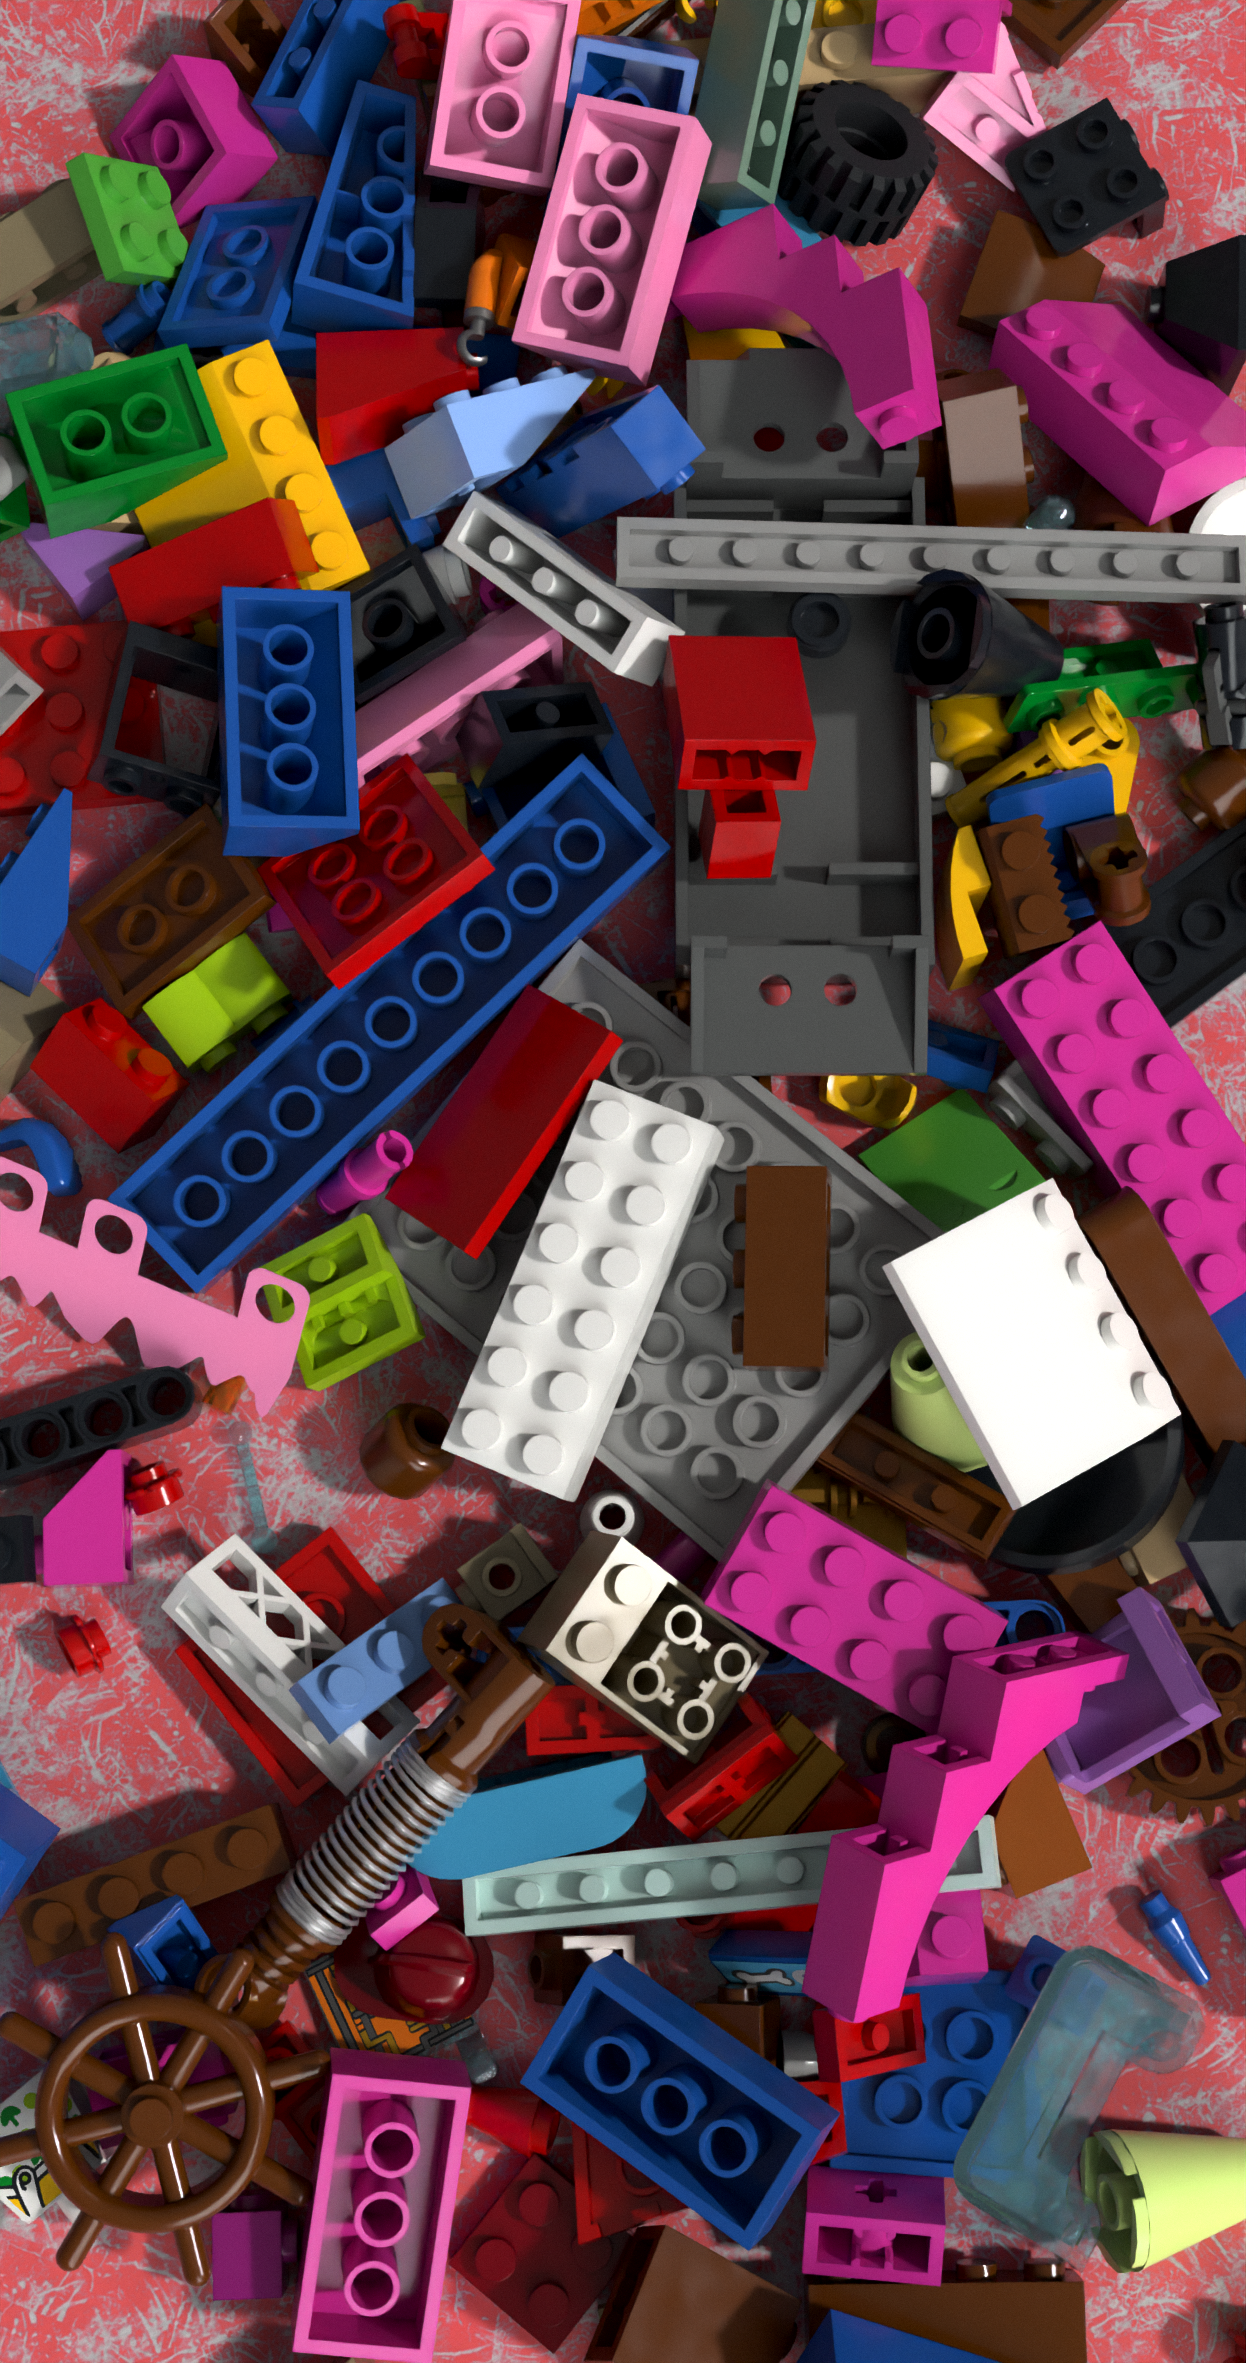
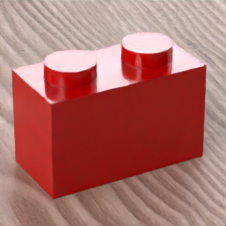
(109, 1074)

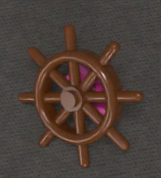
(149, 2098)

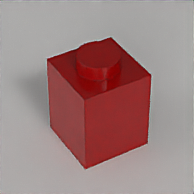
(739, 833)

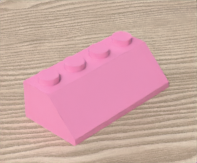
(613, 237)
(431, 704)

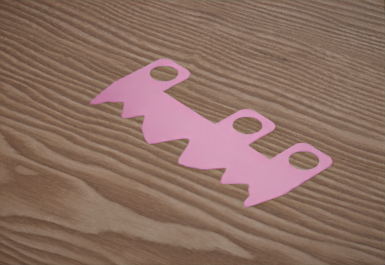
(170, 1327)

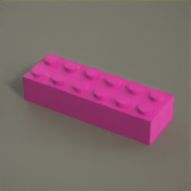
(1131, 1101)

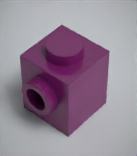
(253, 2247)

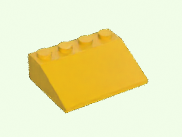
(266, 458)

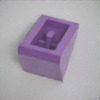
(81, 561)

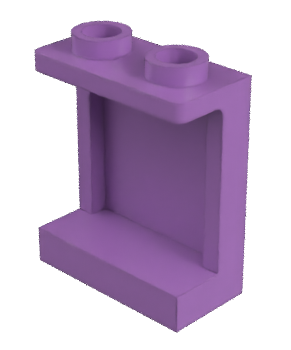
(1136, 1715)

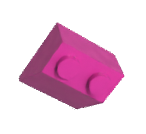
(197, 134)

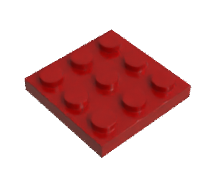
(56, 734)
(380, 885)
(350, 1604)

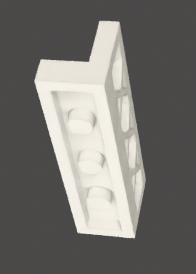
(235, 1636)

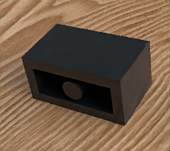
(532, 733)

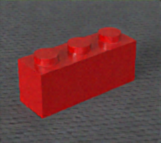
(183, 578)

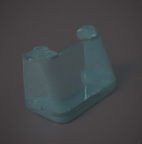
(1054, 2087)

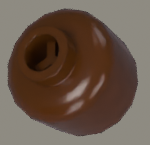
(1214, 788)
(405, 1451)

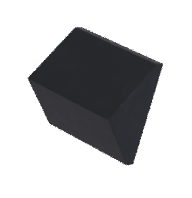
(399, 622)

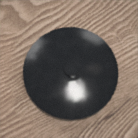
(1096, 1511)

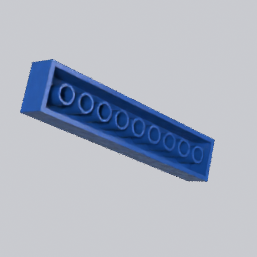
(390, 1028)

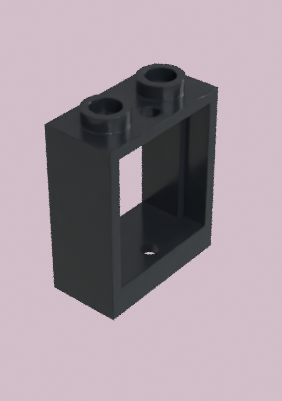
(176, 665)

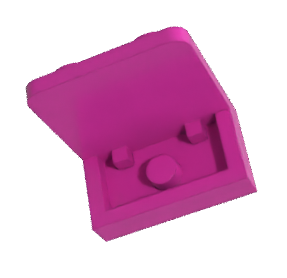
(939, 34)

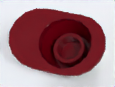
(424, 1978)

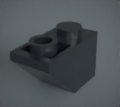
(446, 240)

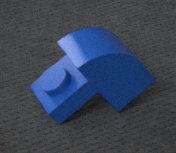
(372, 494)

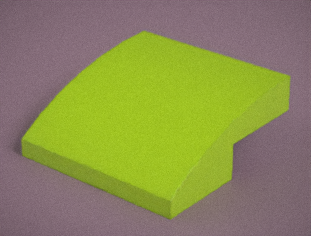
(355, 1306)

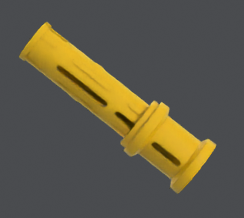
(1059, 746)

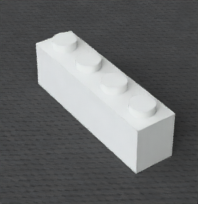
(562, 588)

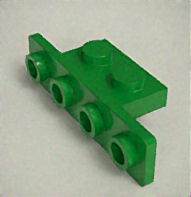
(1122, 670)

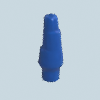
(1173, 1934)

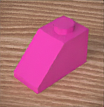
(90, 1530)

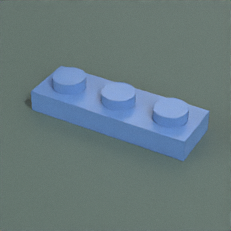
(371, 1667)

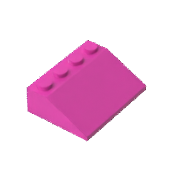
(1123, 404)

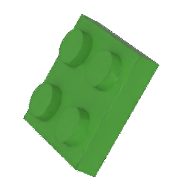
(129, 219)

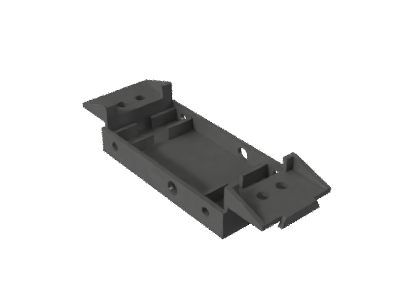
(857, 846)

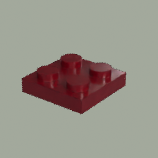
(530, 2257)

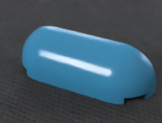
(537, 1815)

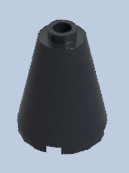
(968, 642)

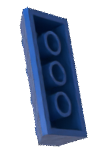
(286, 720)

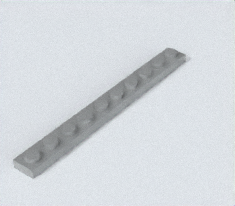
(895, 557)

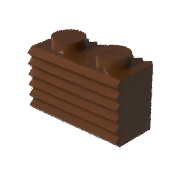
(1023, 886)

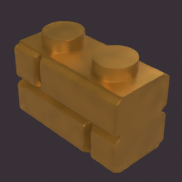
(790, 1795)

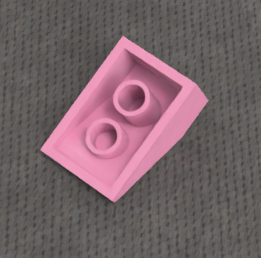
(502, 93)

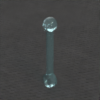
(263, 1539)

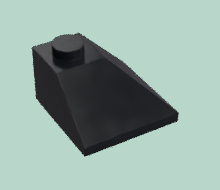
(1203, 309)
(1215, 1535)

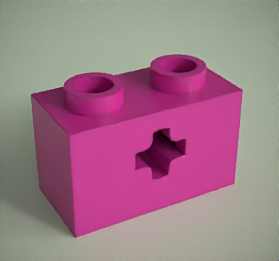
(874, 2225)

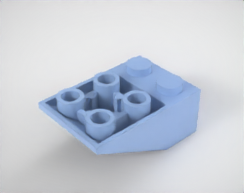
(479, 438)

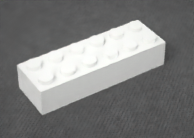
(584, 1291)

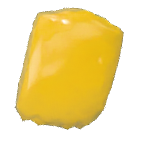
(870, 1099)

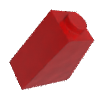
(379, 382)

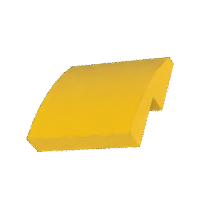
(959, 899)

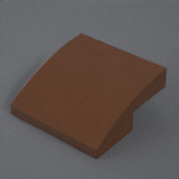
(1021, 271)

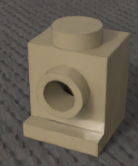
(531, 1572)

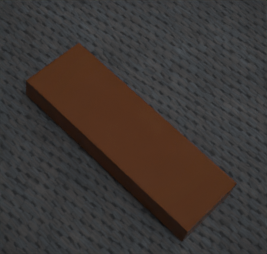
(917, 1486)

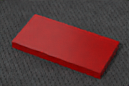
(503, 1120)

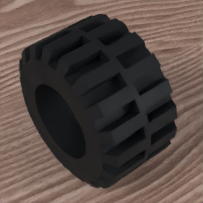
(855, 163)

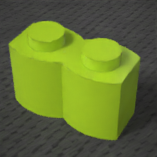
(219, 1005)

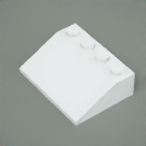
(1032, 1342)

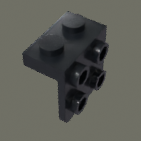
(1087, 180)

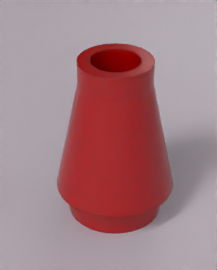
(514, 2118)

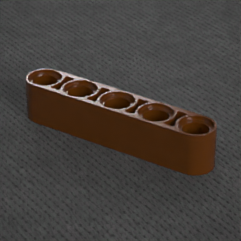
(1169, 1320)

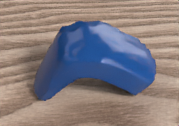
(51, 1153)

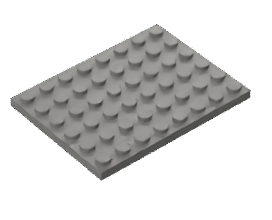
(691, 1419)

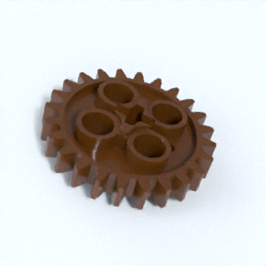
(1203, 1787)

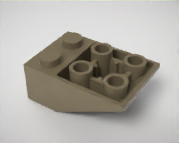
(643, 1644)

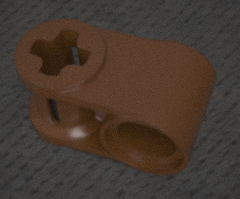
(1109, 868)

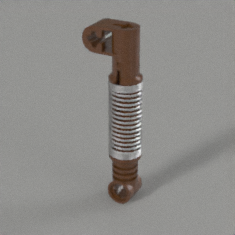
(433, 1774)

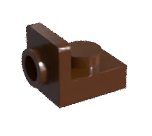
(562, 1959)

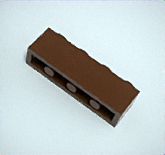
(192, 1867)
(977, 2309)

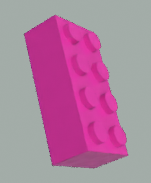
(848, 1605)
(380, 2206)

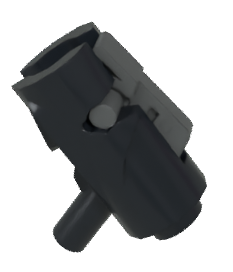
(1221, 674)

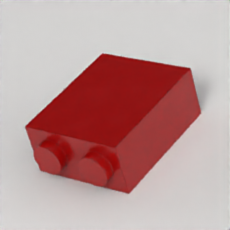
(738, 713)

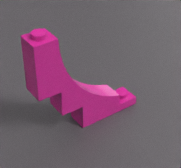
(876, 329)
(937, 1788)

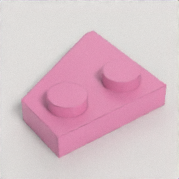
(987, 111)

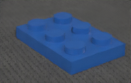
(238, 273)

